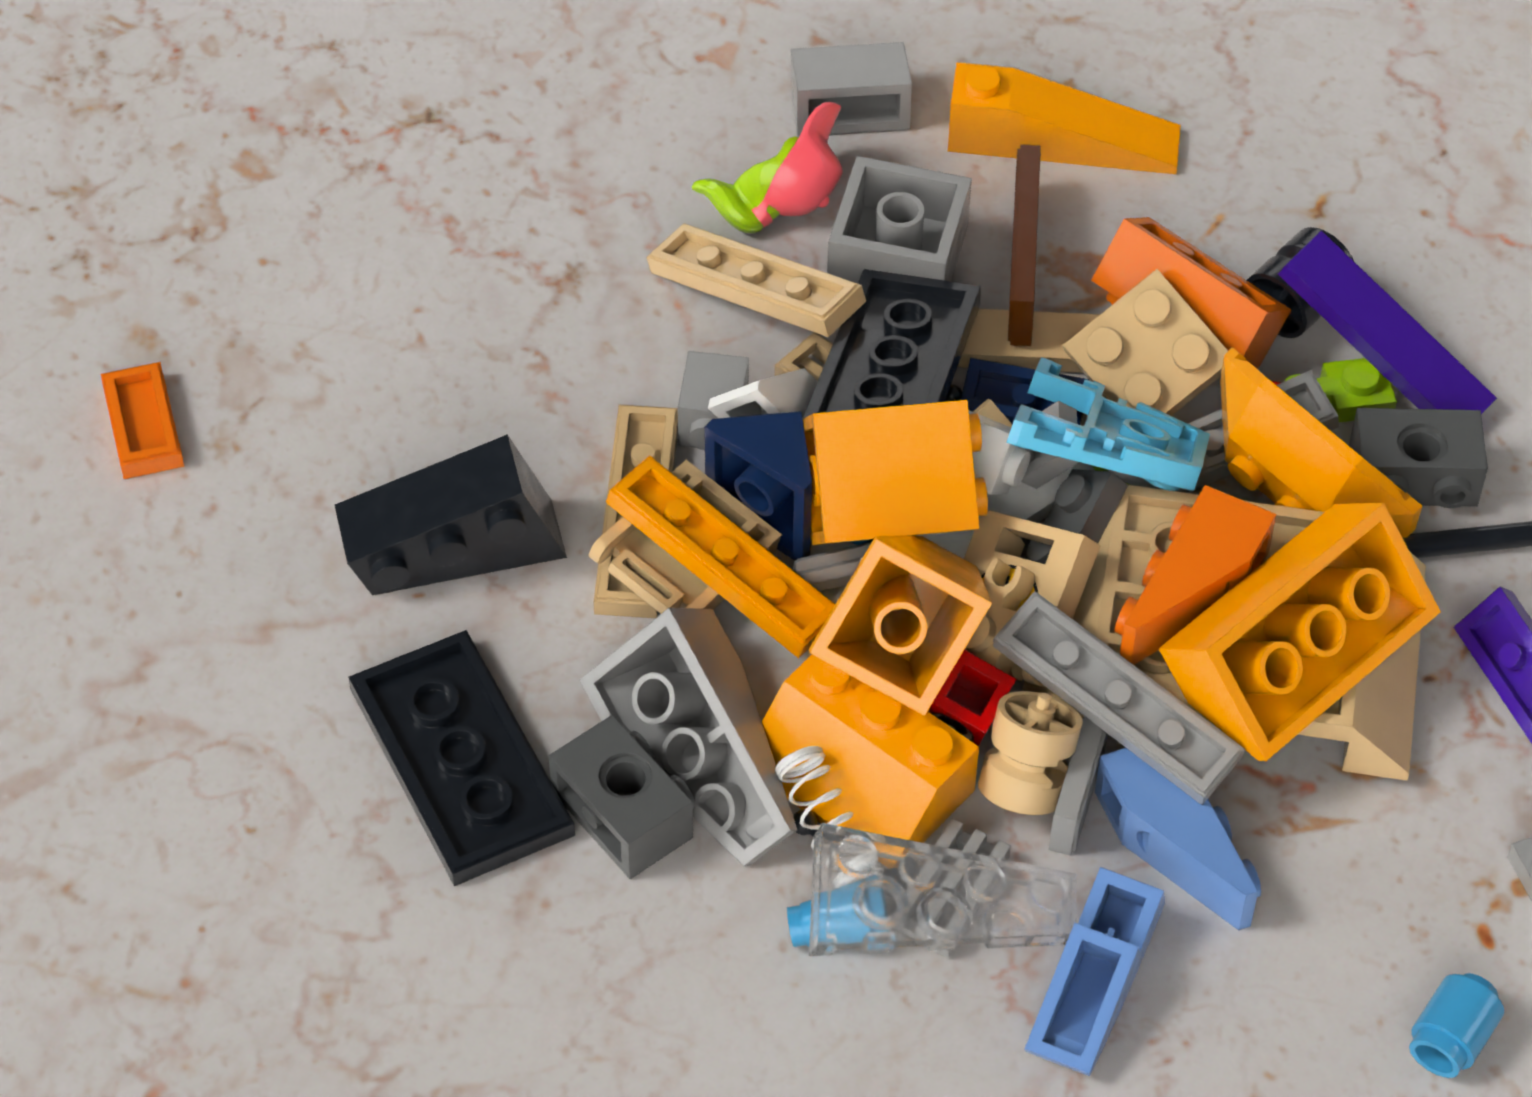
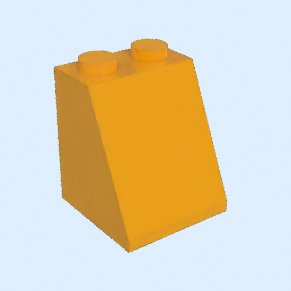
(894, 471)
(904, 619)

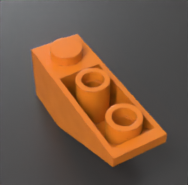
(1209, 554)

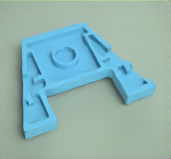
(1114, 436)

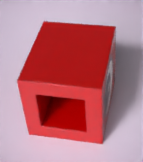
(971, 696)

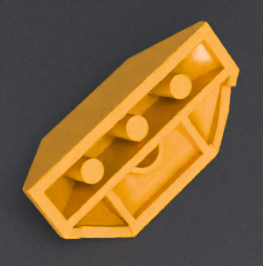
(1294, 456)

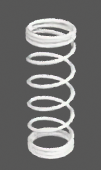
(784, 771)

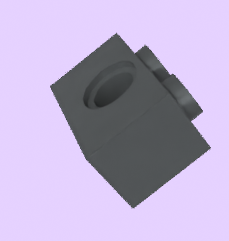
(1425, 452)
(629, 828)

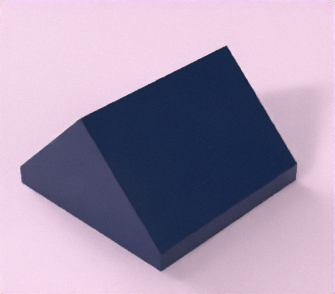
(766, 469)

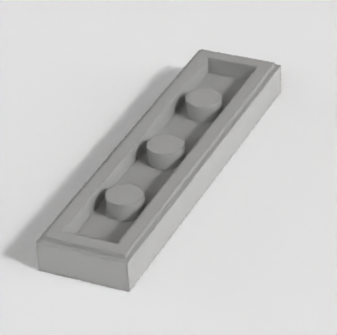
(1118, 698)

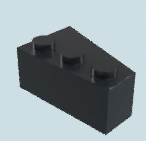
(451, 521)

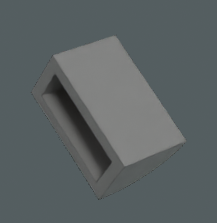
(865, 80)

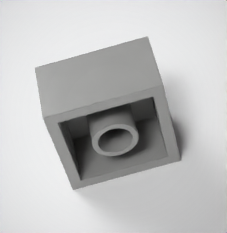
(899, 221)

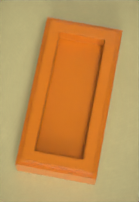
(142, 420)

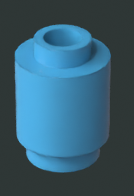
(1456, 1024)

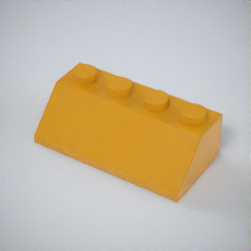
(1302, 628)

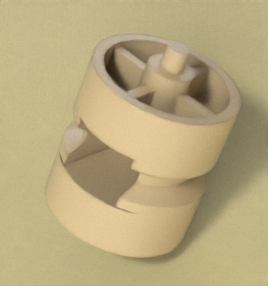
(1031, 743)

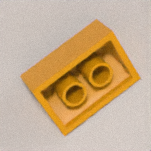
(892, 763)

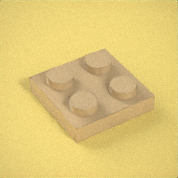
(1149, 348)

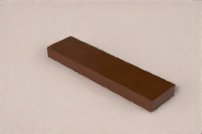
(1024, 246)

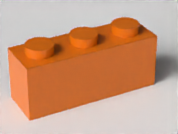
(1223, 300)

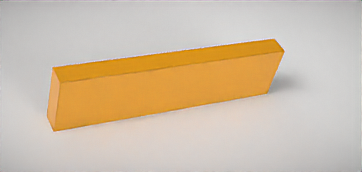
(721, 555)

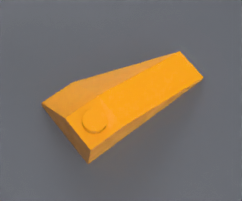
(1009, 107)

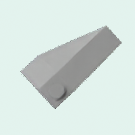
(696, 711)

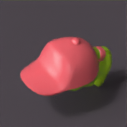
(785, 185)

